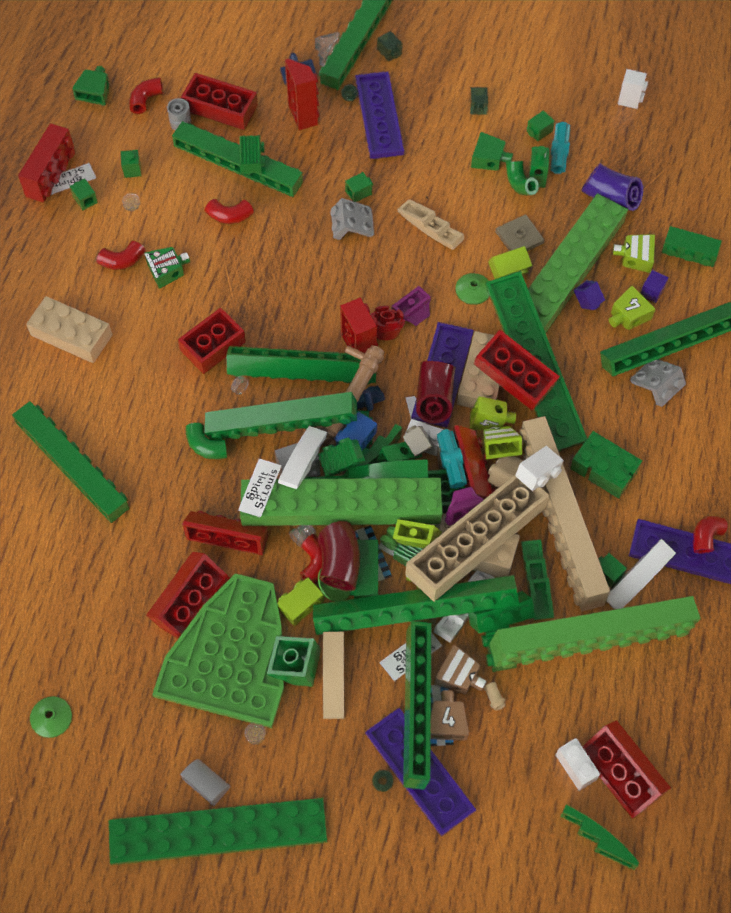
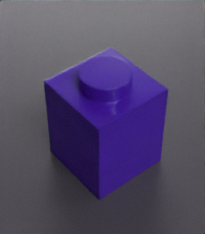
(654, 286)
(589, 295)

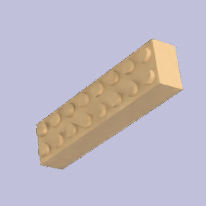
(475, 537)

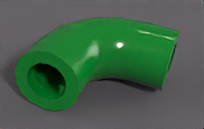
(518, 180)
(202, 445)

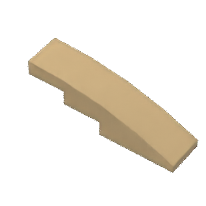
(431, 225)
(333, 675)

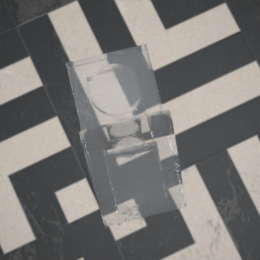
(325, 46)

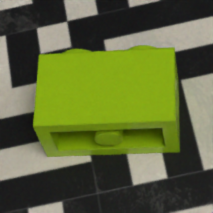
(510, 263)
(415, 533)
(300, 601)

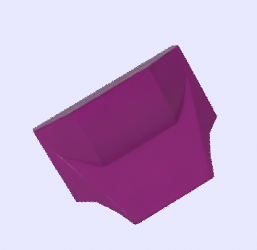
(414, 306)
(461, 504)

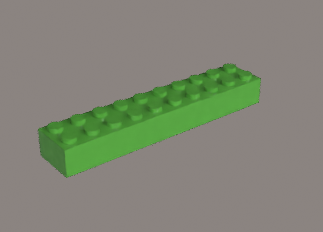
(575, 257)
(350, 500)
(593, 632)

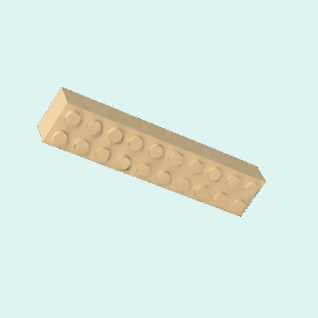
(567, 524)

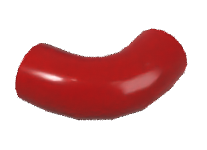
(142, 92)
(230, 214)
(122, 259)
(704, 532)
(313, 549)

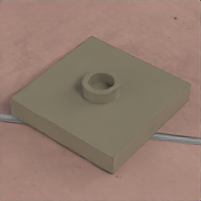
(519, 233)

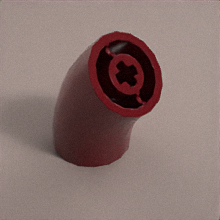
(435, 391)
(339, 556)

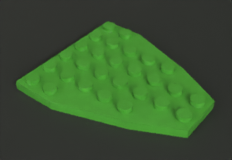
(226, 655)

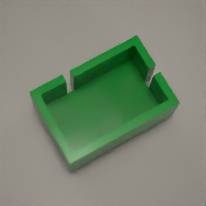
(610, 464)

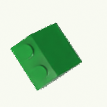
(295, 660)

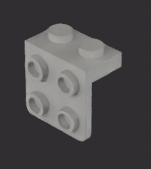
(351, 217)
(660, 378)

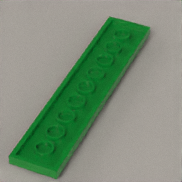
(524, 326)
(217, 831)

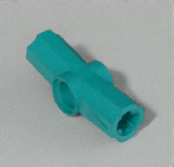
(560, 147)
(451, 459)

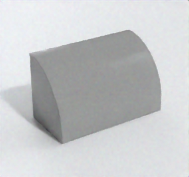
(205, 781)

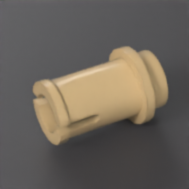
(494, 695)

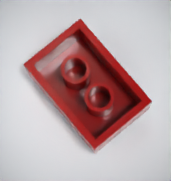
(357, 325)
(210, 340)

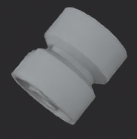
(178, 111)

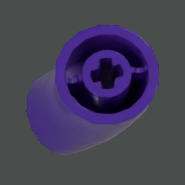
(614, 186)

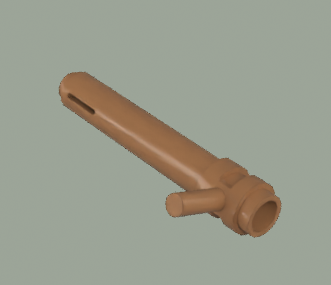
(368, 367)

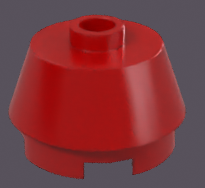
(389, 322)

